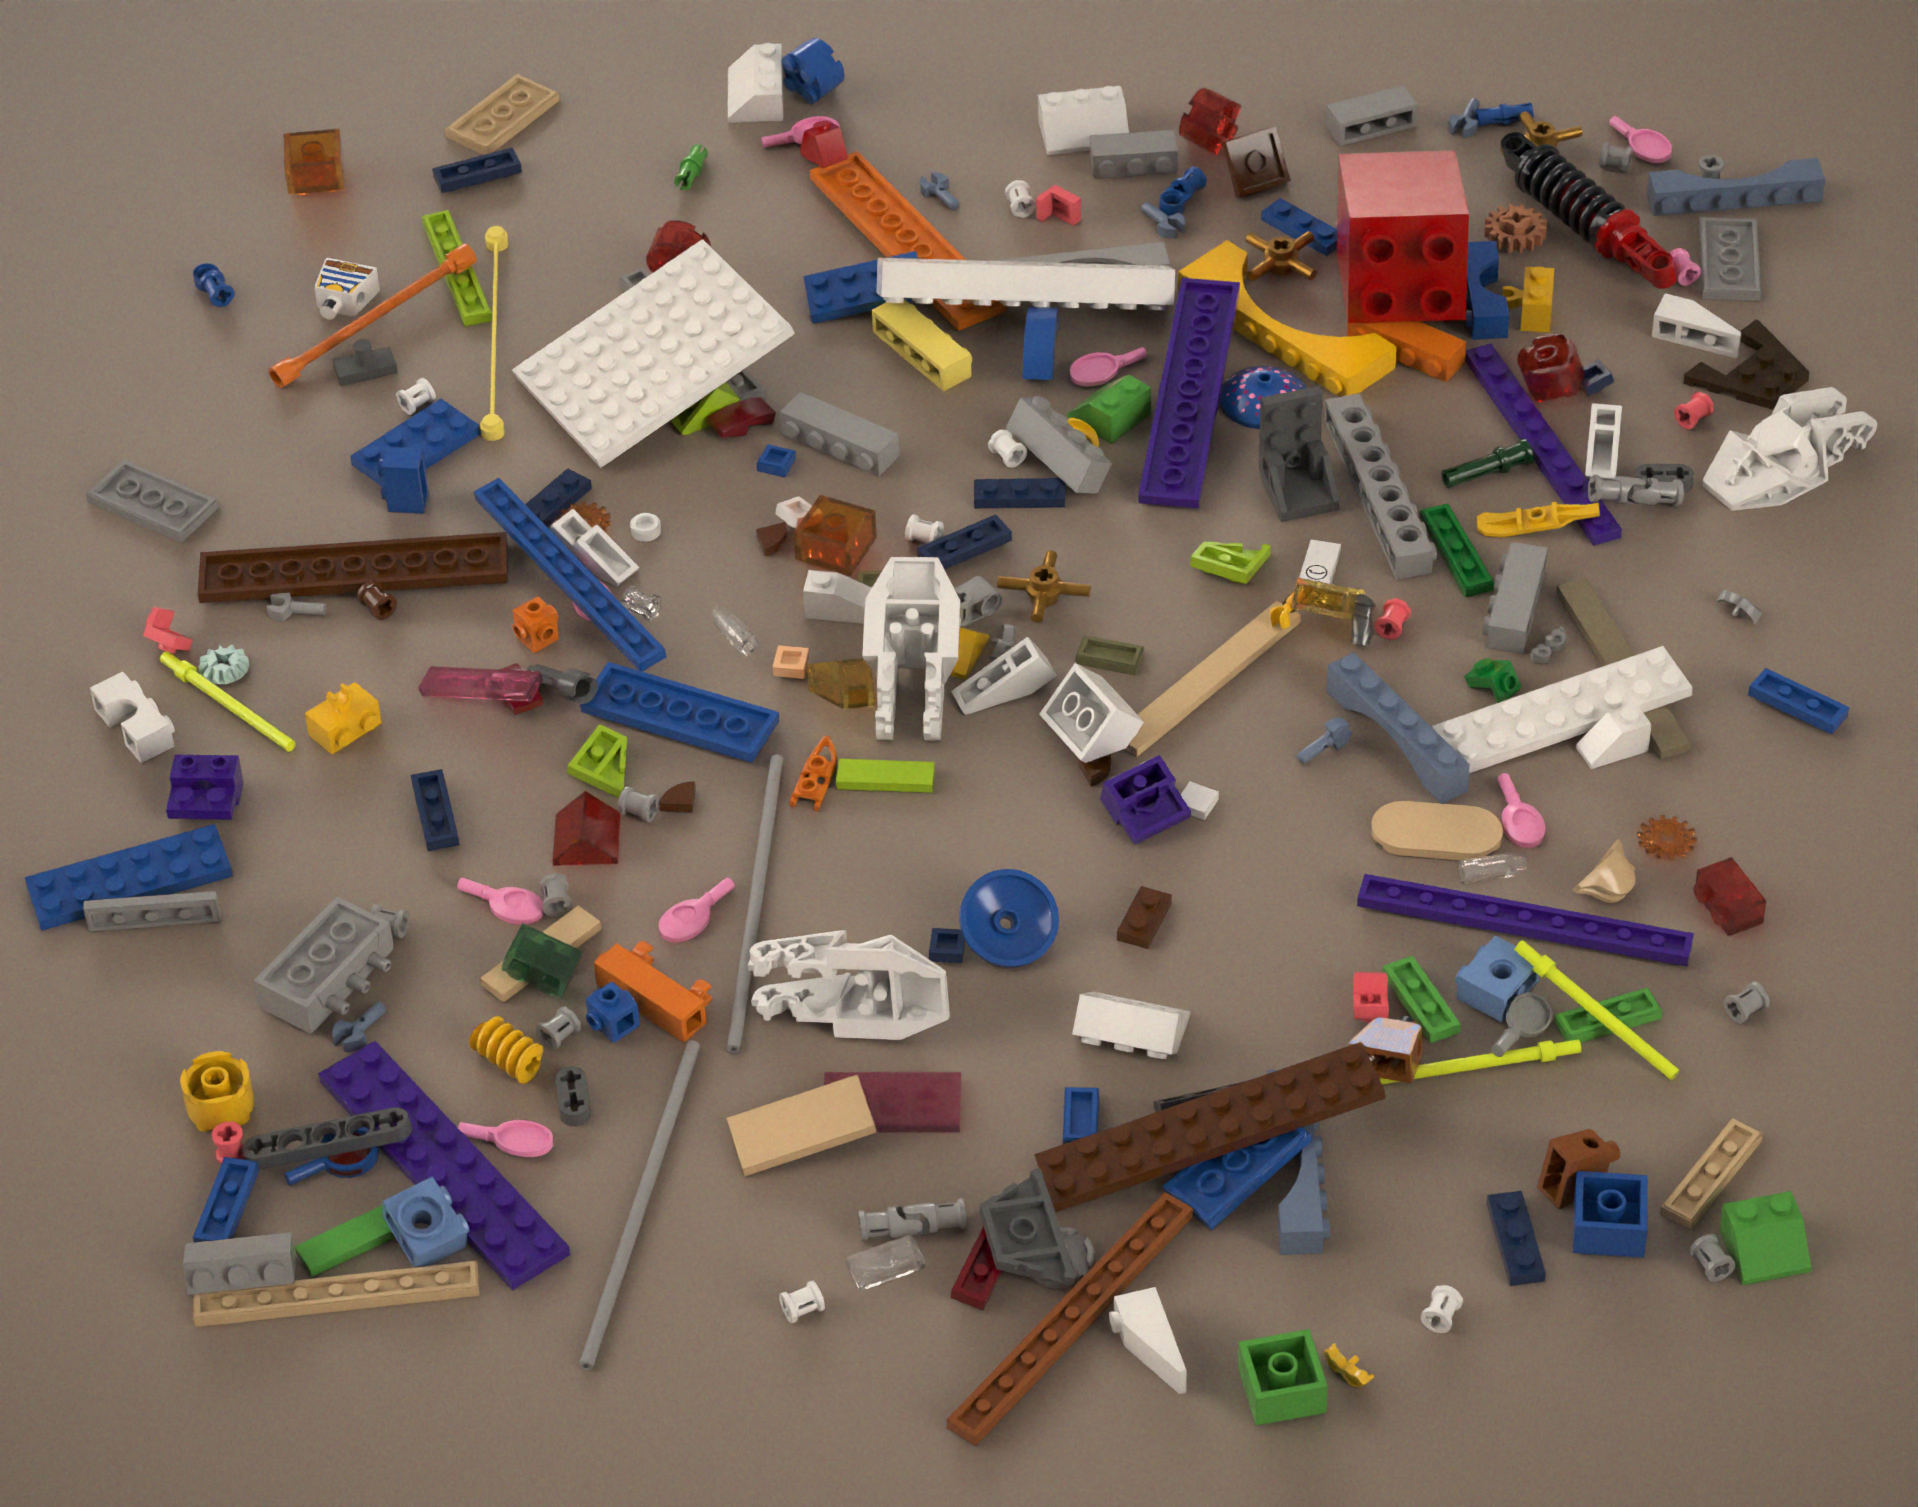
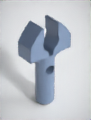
(1465, 120)
(938, 187)
(1166, 224)
(1336, 735)
(355, 1029)

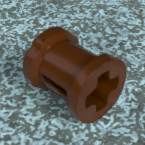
(380, 603)

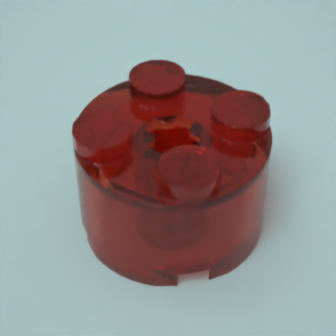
(1210, 120)
(672, 241)
(1551, 367)

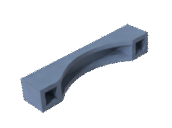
(1685, 193)
(1433, 759)
(1300, 1212)

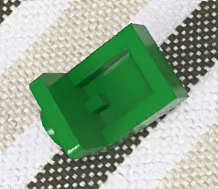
(1494, 674)

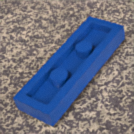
(1296, 222)
(1798, 701)
(226, 1200)

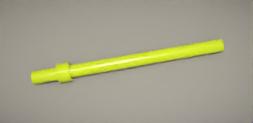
(188, 673)
(1546, 967)
(1544, 1051)

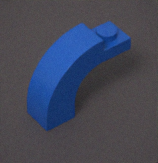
(1040, 342)

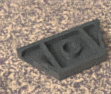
(1026, 1232)

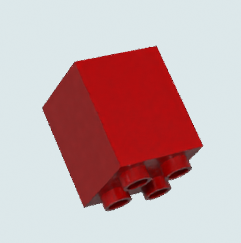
(1402, 236)

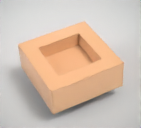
(791, 662)

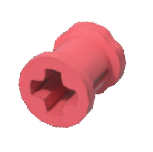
(1689, 413)
(1390, 622)
(228, 1139)

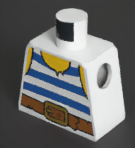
(345, 288)

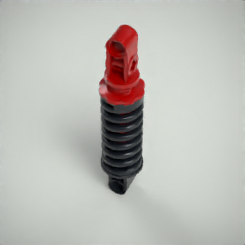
(1586, 208)

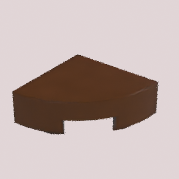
(771, 537)
(1096, 770)
(679, 798)

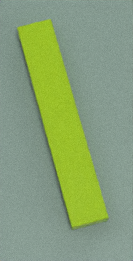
(464, 286)

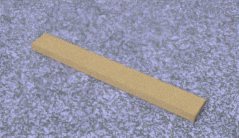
(1208, 678)
(338, 1294)

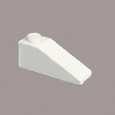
(1692, 325)
(834, 597)
(1007, 678)
(1148, 1335)

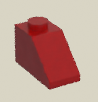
(823, 144)

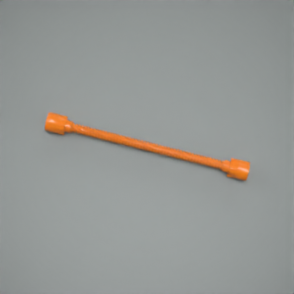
(289, 369)

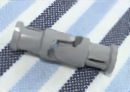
(1635, 490)
(905, 1220)

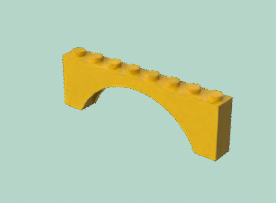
(1336, 363)

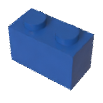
(404, 480)

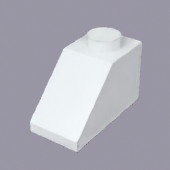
(1616, 737)

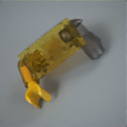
(1329, 600)

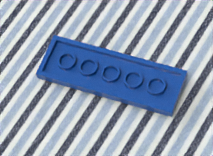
(681, 712)
(138, 871)

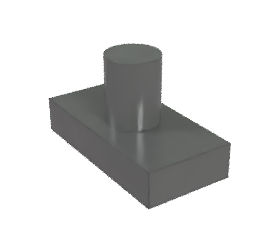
(364, 363)

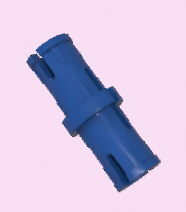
(1502, 115)

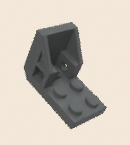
(1293, 457)

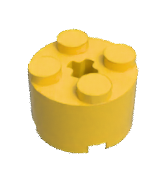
(217, 1090)

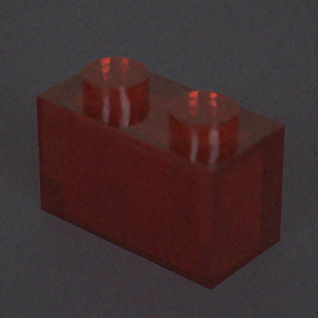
(1729, 896)

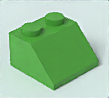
(1115, 408)
(1765, 1237)

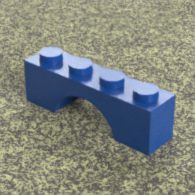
(1486, 312)

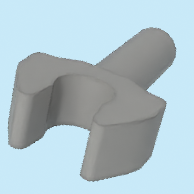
(284, 606)

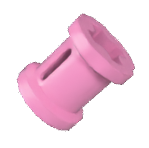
(1686, 270)

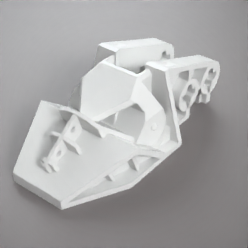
(1787, 450)
(913, 625)
(888, 998)

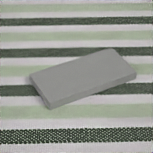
(1729, 259)
(152, 501)

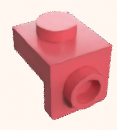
(1059, 203)
(158, 630)
(1370, 996)

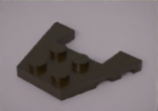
(1761, 377)

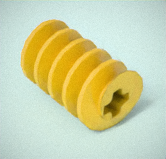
(507, 1049)

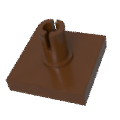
(1256, 161)

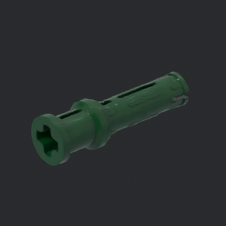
(1499, 460)

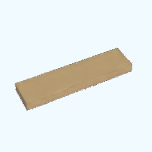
(571, 929)
(1711, 1174)

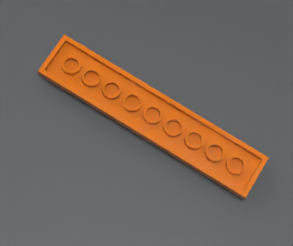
(894, 225)

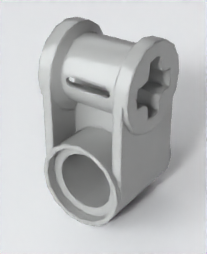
(977, 600)

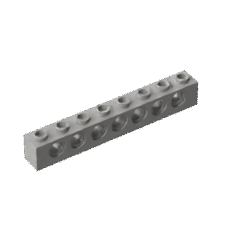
(1379, 486)

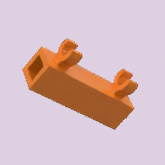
(657, 996)

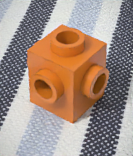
(535, 624)

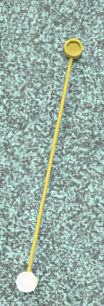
(492, 425)

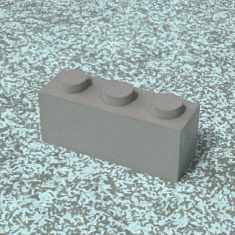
(1371, 115)
(1133, 154)
(239, 1263)

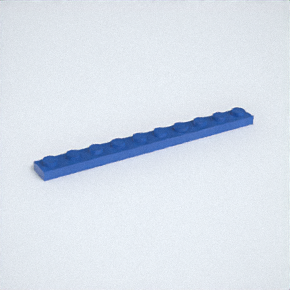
(570, 575)

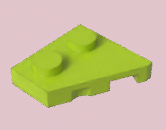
(1229, 560)
(601, 761)

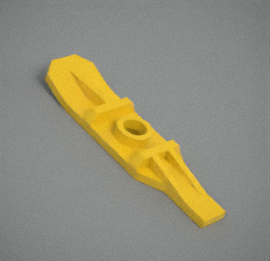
(1524, 521)

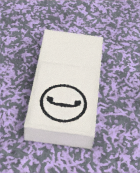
(1321, 561)

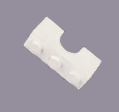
(143, 727)

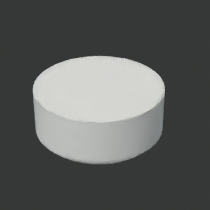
(645, 527)

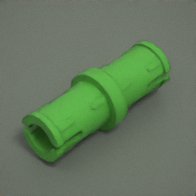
(691, 167)

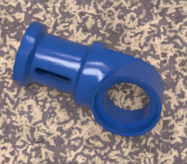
(1182, 191)
(213, 283)

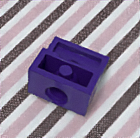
(204, 787)
(1144, 800)

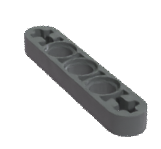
(342, 1143)

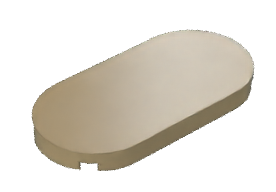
(1436, 830)

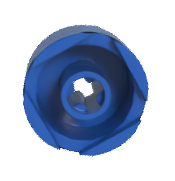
(812, 70)

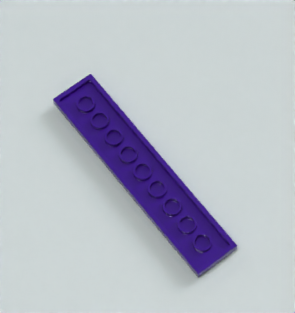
(1189, 393)
(499, 1220)

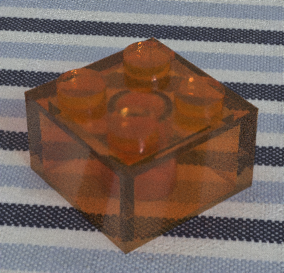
(314, 161)
(835, 535)

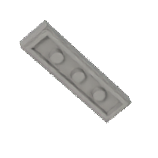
(152, 911)

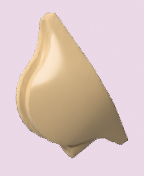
(1610, 878)

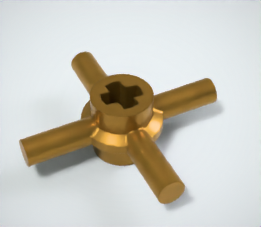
(1545, 133)
(1281, 256)
(1044, 586)

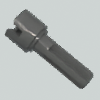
(571, 683)

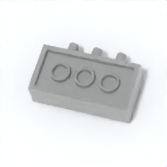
(325, 965)

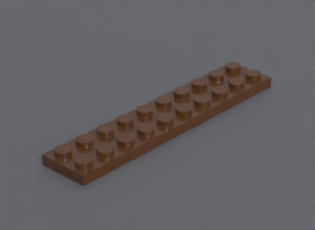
(347, 566)
(1209, 1126)

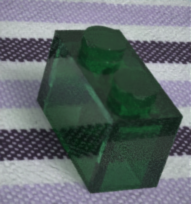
(541, 961)

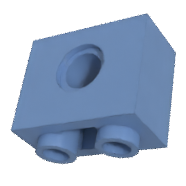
(1495, 978)
(428, 1205)

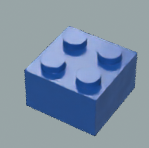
(1610, 1214)

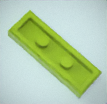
(885, 775)

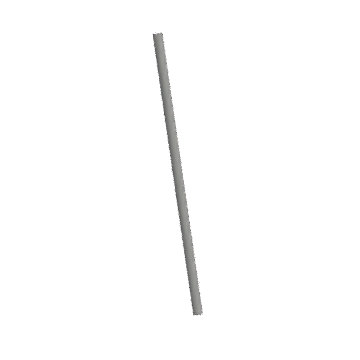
(755, 904)
(639, 1207)

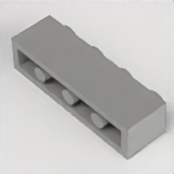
(839, 433)
(1059, 445)
(1516, 597)

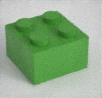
(1282, 1377)

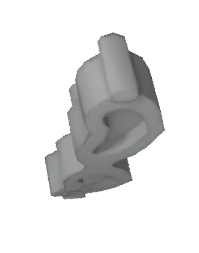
(1741, 603)
(1552, 643)
(1003, 645)

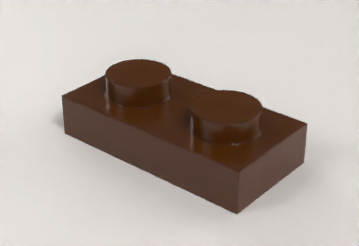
(1144, 917)

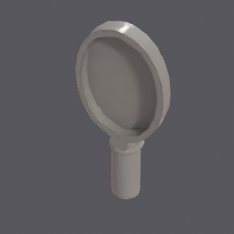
(1526, 1017)

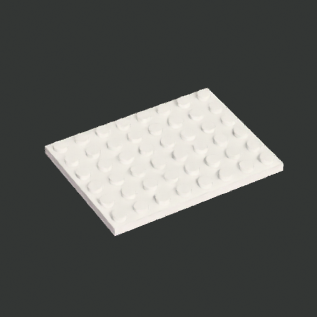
(652, 352)

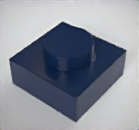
(1596, 378)
(946, 945)

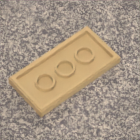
(502, 115)
(801, 1125)

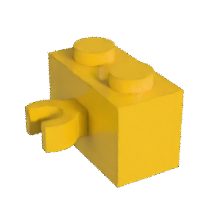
(1534, 299)
(343, 717)

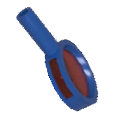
(340, 1165)

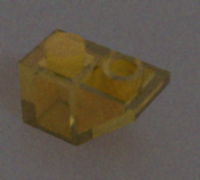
(843, 682)

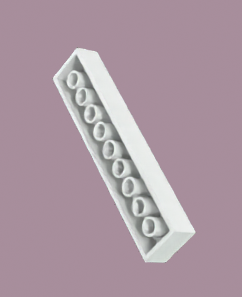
(1025, 281)

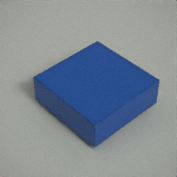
(776, 460)

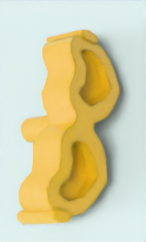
(1352, 1375)

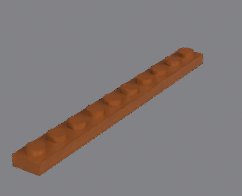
(1069, 1319)

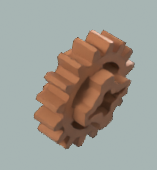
(1515, 228)

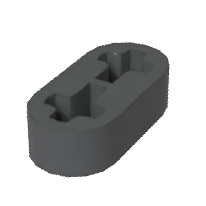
(1667, 473)
(578, 1095)

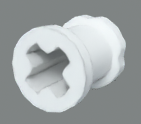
(1024, 196)
(423, 389)
(1011, 451)
(923, 530)
(802, 1301)
(1442, 1309)

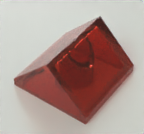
(586, 833)

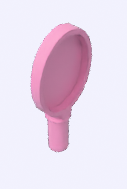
(795, 134)
(1646, 143)
(1101, 367)
(1520, 820)
(507, 903)
(691, 916)
(513, 1137)

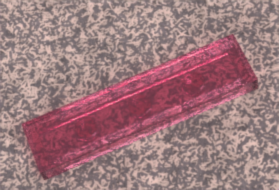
(480, 683)

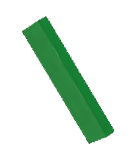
(1457, 550)

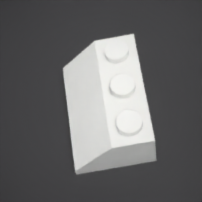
(756, 85)
(1073, 116)
(1090, 715)
(1130, 1024)

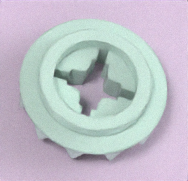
(220, 672)

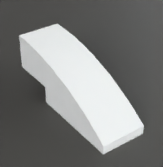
(1603, 441)
(594, 548)

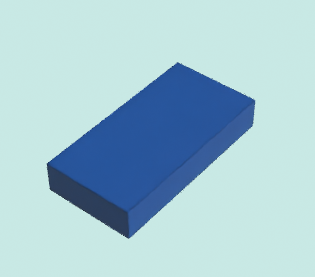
(1080, 1113)

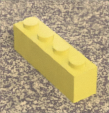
(922, 344)

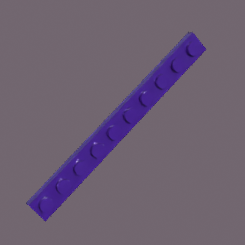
(1546, 447)
(1525, 919)

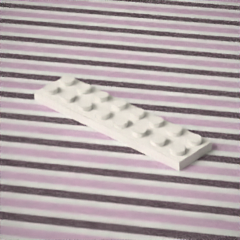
(1564, 708)

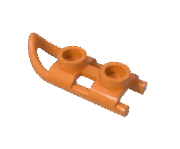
(816, 767)

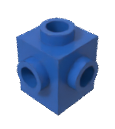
(612, 1012)

